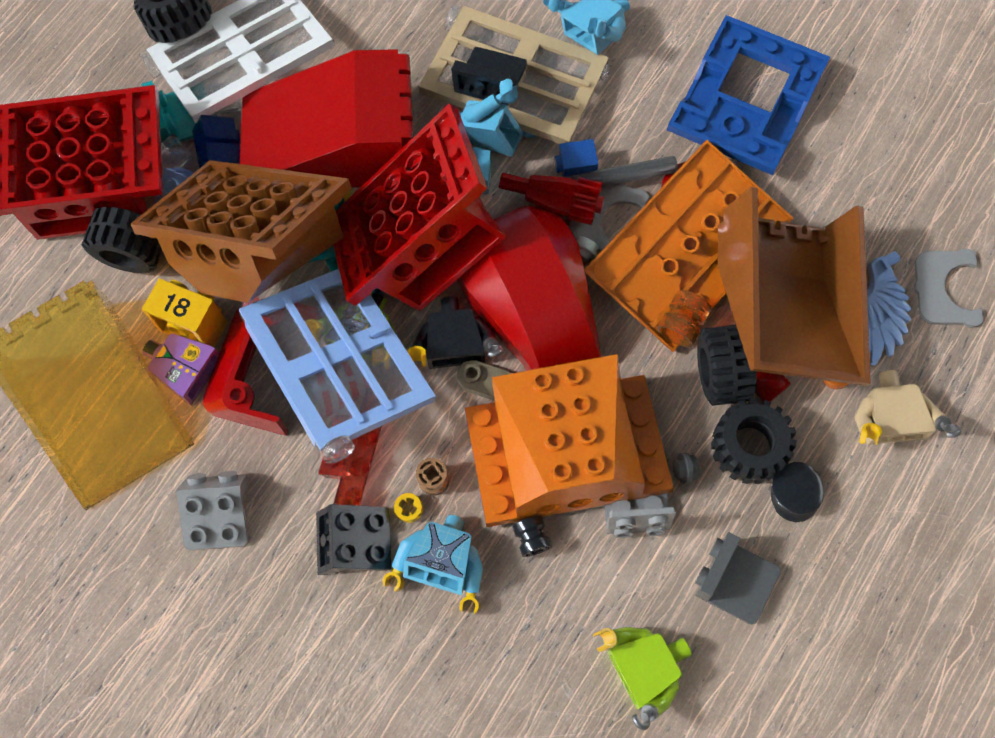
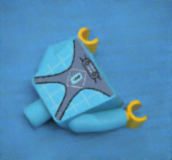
(440, 559)

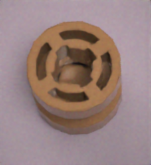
(432, 482)

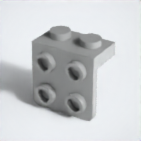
(213, 510)

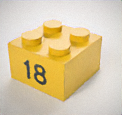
(184, 312)

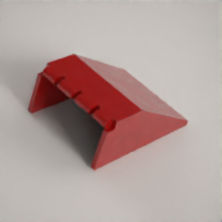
(332, 117)

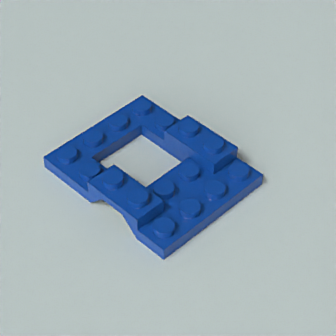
(734, 125)

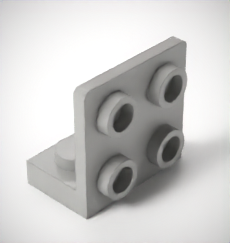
(639, 515)

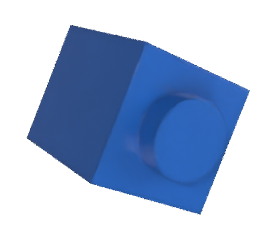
(576, 157)

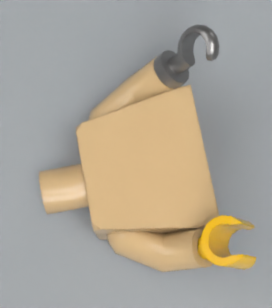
(899, 414)

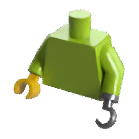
(645, 668)

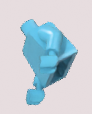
(592, 22)
(492, 123)

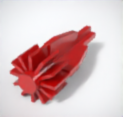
(560, 195)

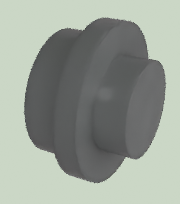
(686, 468)

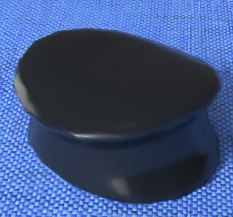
(797, 492)

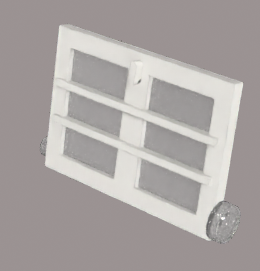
(237, 52)

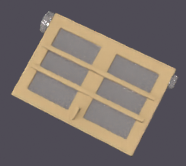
(552, 88)

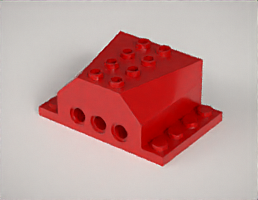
(79, 156)
(417, 218)

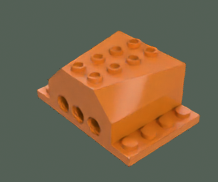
(566, 441)

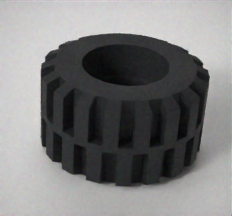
(172, 19)
(115, 244)
(724, 366)
(767, 421)

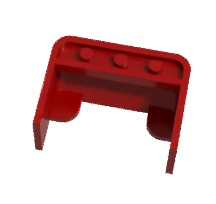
(226, 391)

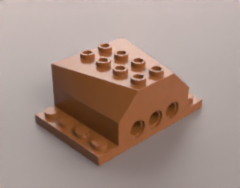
(244, 226)

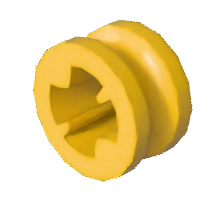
(417, 504)

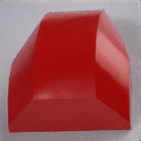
(535, 291)

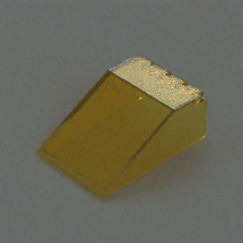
(88, 394)

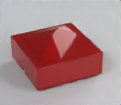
(770, 385)

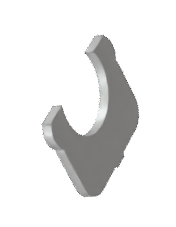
(613, 195)
(933, 301)

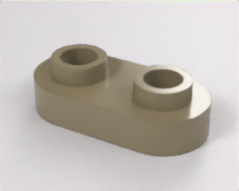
(482, 383)

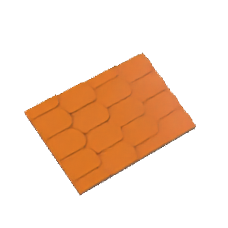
(676, 239)

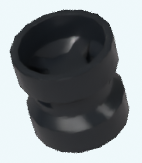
(533, 539)

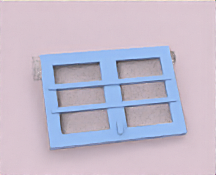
(335, 362)

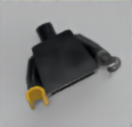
(453, 338)

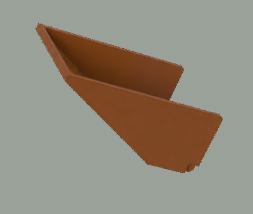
(797, 292)

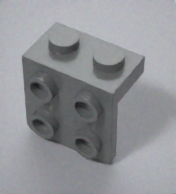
(737, 580)

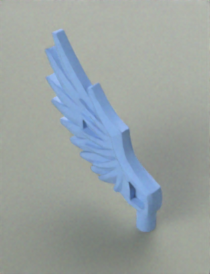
(885, 307)

